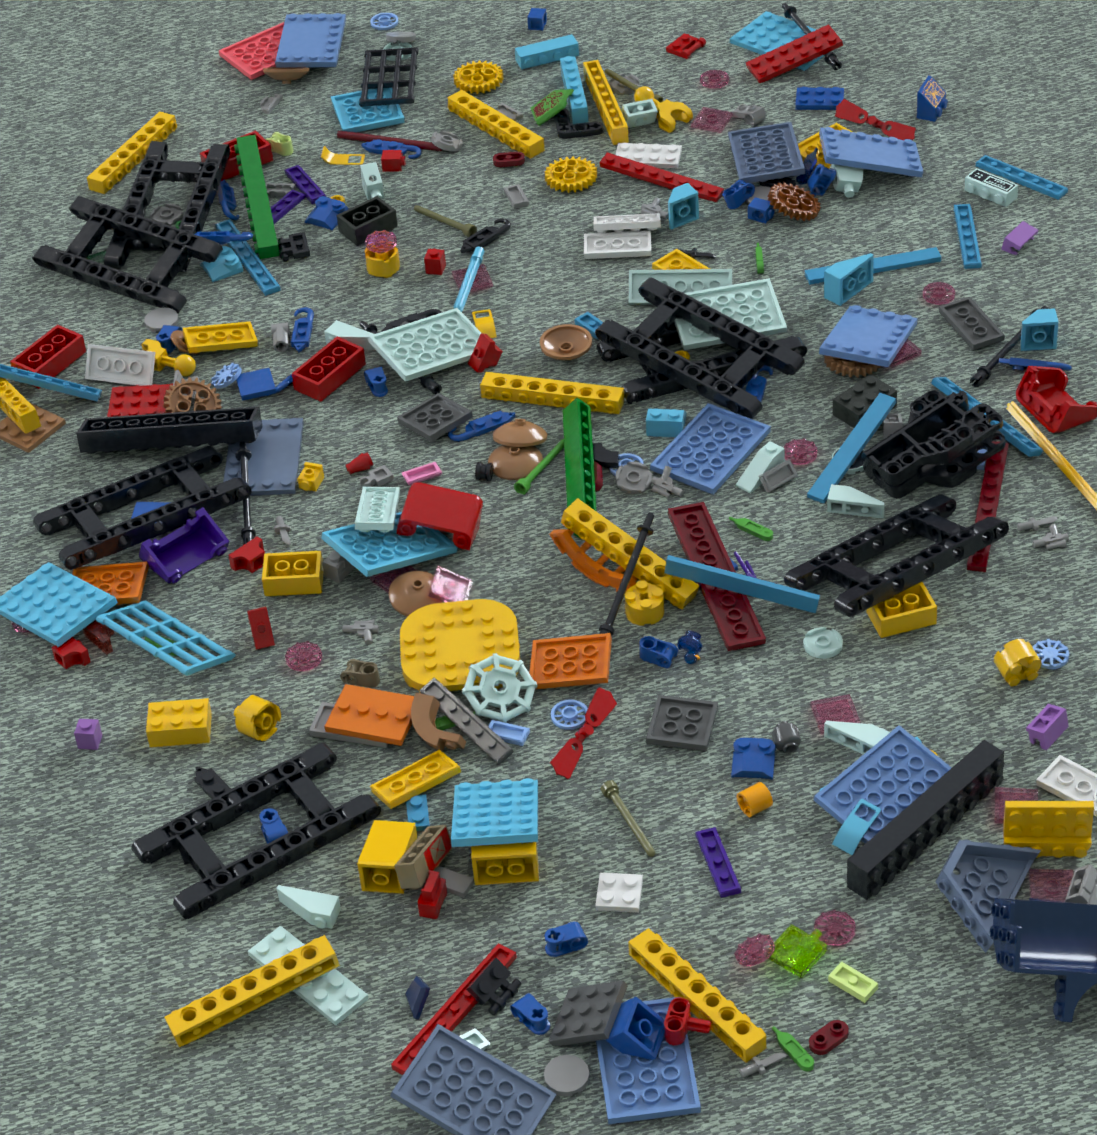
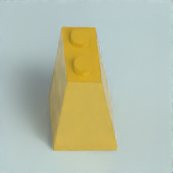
(380, 853)

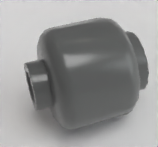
(786, 737)

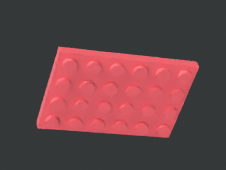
(254, 52)

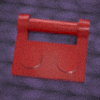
(684, 45)

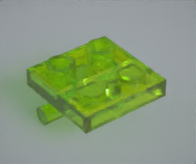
(798, 950)

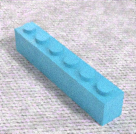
(572, 80)

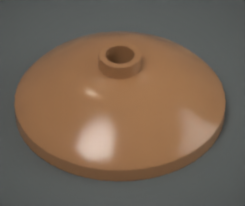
(286, 74)
(565, 342)
(520, 434)
(514, 462)
(411, 592)

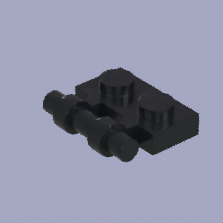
(297, 246)
(487, 983)

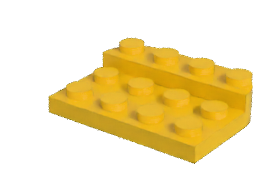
(1049, 826)

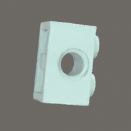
(639, 113)

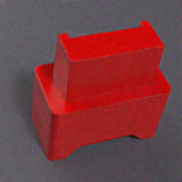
(432, 896)

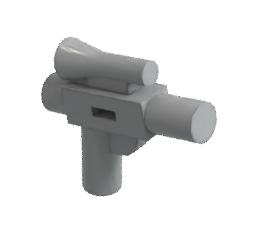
(654, 208)
(665, 484)
(1052, 539)
(363, 628)

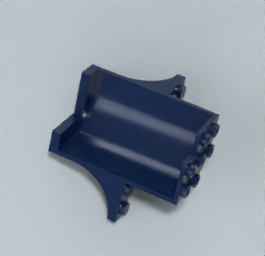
(1048, 940)

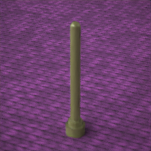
(620, 79)
(467, 229)
(611, 791)

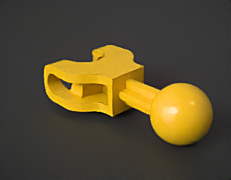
(667, 110)
(183, 362)

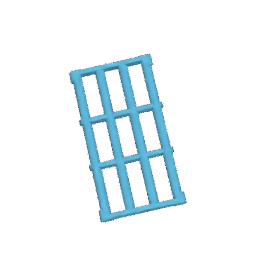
(167, 647)

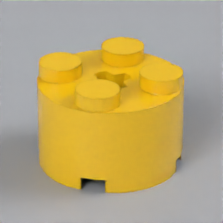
(382, 263)
(644, 603)
(1017, 662)
(257, 718)

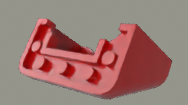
(1045, 398)
(443, 511)

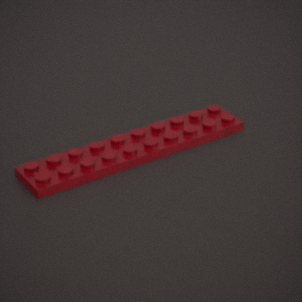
(703, 545)

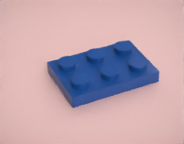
(818, 98)

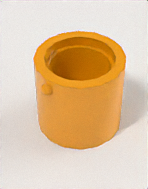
(754, 799)

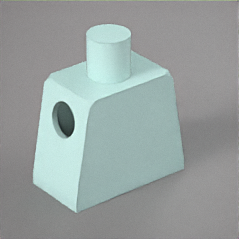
(847, 179)
(371, 188)

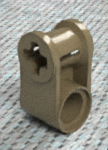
(362, 673)

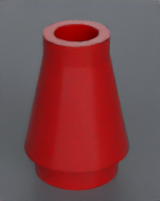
(360, 463)

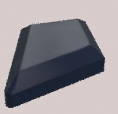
(416, 996)

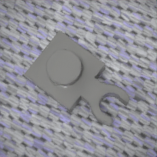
(377, 476)

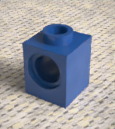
(537, 19)
(760, 210)

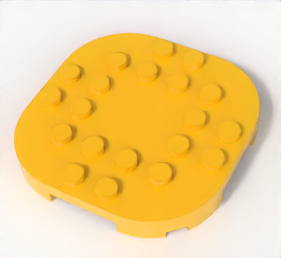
(451, 636)

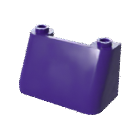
(184, 548)

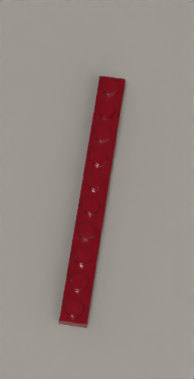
(989, 502)

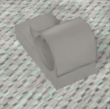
(891, 424)

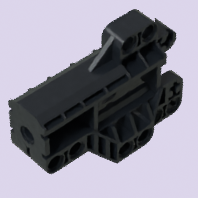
(935, 445)

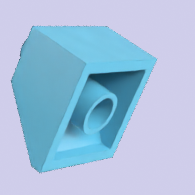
(683, 206)
(1040, 330)
(665, 422)

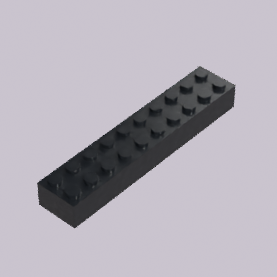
(169, 430)
(925, 820)

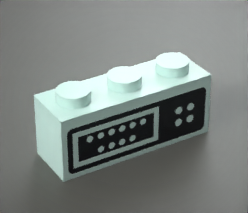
(991, 187)

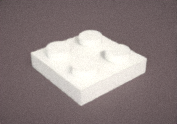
(619, 892)

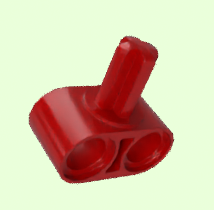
(679, 1022)

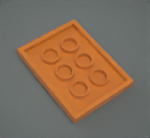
(120, 580)
(571, 661)
(371, 715)

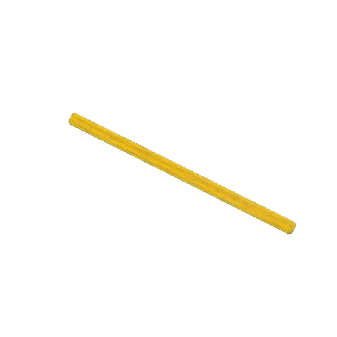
(1053, 453)

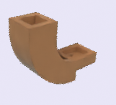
(423, 717)

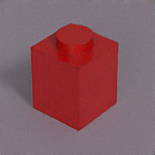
(392, 160)
(435, 261)

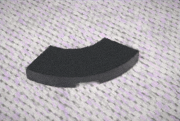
(605, 457)

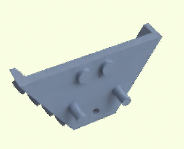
(984, 874)

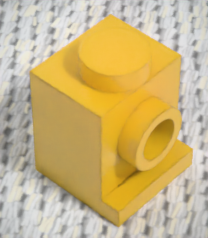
(311, 477)

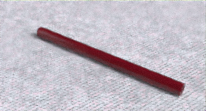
(369, 138)

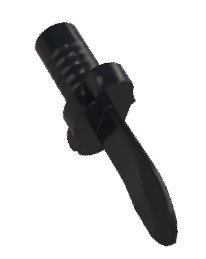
(693, 253)

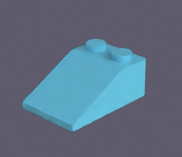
(848, 278)

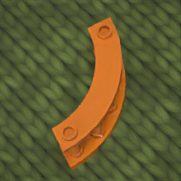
(586, 565)

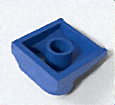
(325, 212)
(753, 758)

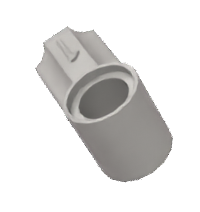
(280, 336)

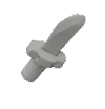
(1032, 523)
(282, 529)
(759, 1066)

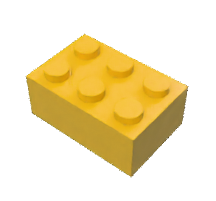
(292, 573)
(904, 612)
(179, 722)
(505, 863)

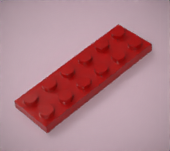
(794, 54)

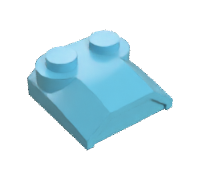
(225, 265)

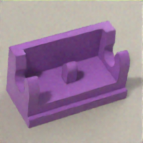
(1018, 237)
(1048, 726)

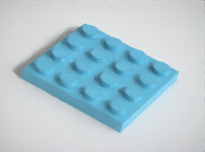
(357, 118)

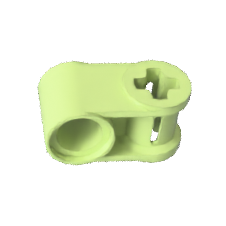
(281, 144)

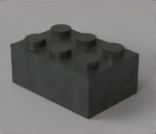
(365, 219)
(856, 400)

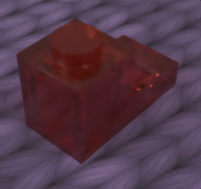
(99, 636)

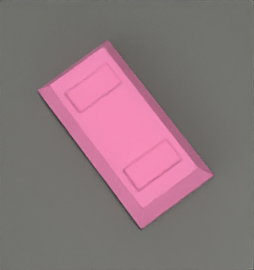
(422, 473)

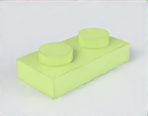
(853, 982)

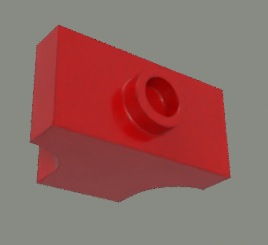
(484, 354)
(248, 556)
(260, 627)
(71, 653)

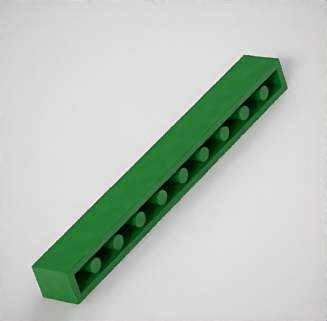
(257, 196)
(579, 454)

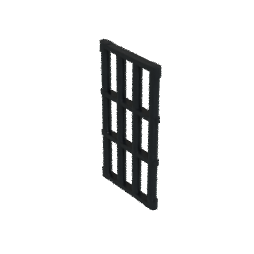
(396, 83)

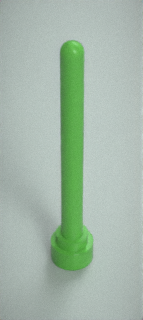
(523, 485)

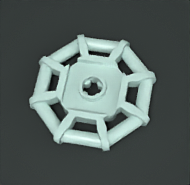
(503, 698)

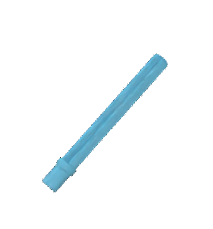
(475, 261)

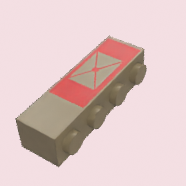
(423, 856)

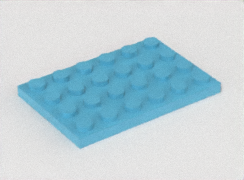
(769, 33)
(381, 552)
(54, 604)
(495, 813)

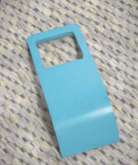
(854, 829)

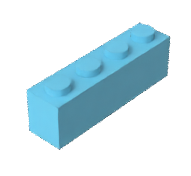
(546, 51)

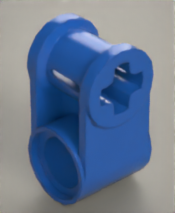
(821, 179)
(738, 194)
(165, 339)
(376, 381)
(656, 651)
(271, 825)
(566, 937)
(531, 1014)

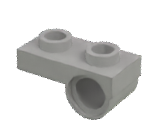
(751, 114)

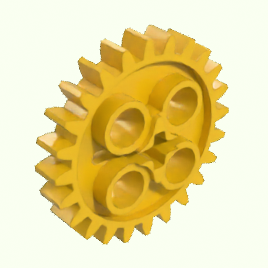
(478, 77)
(570, 174)

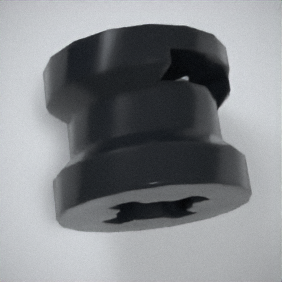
(484, 471)

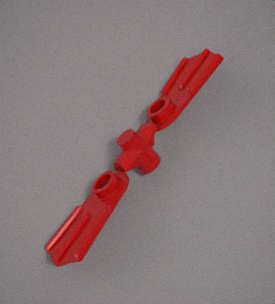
(852, 112)
(567, 758)

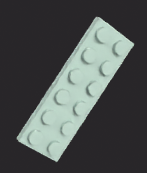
(680, 279)
(377, 509)
(329, 994)

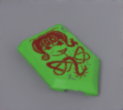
(550, 105)

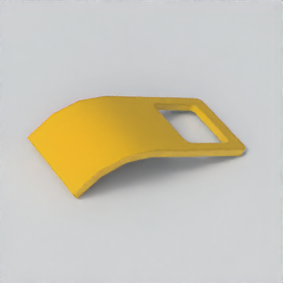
(339, 159)
(485, 324)

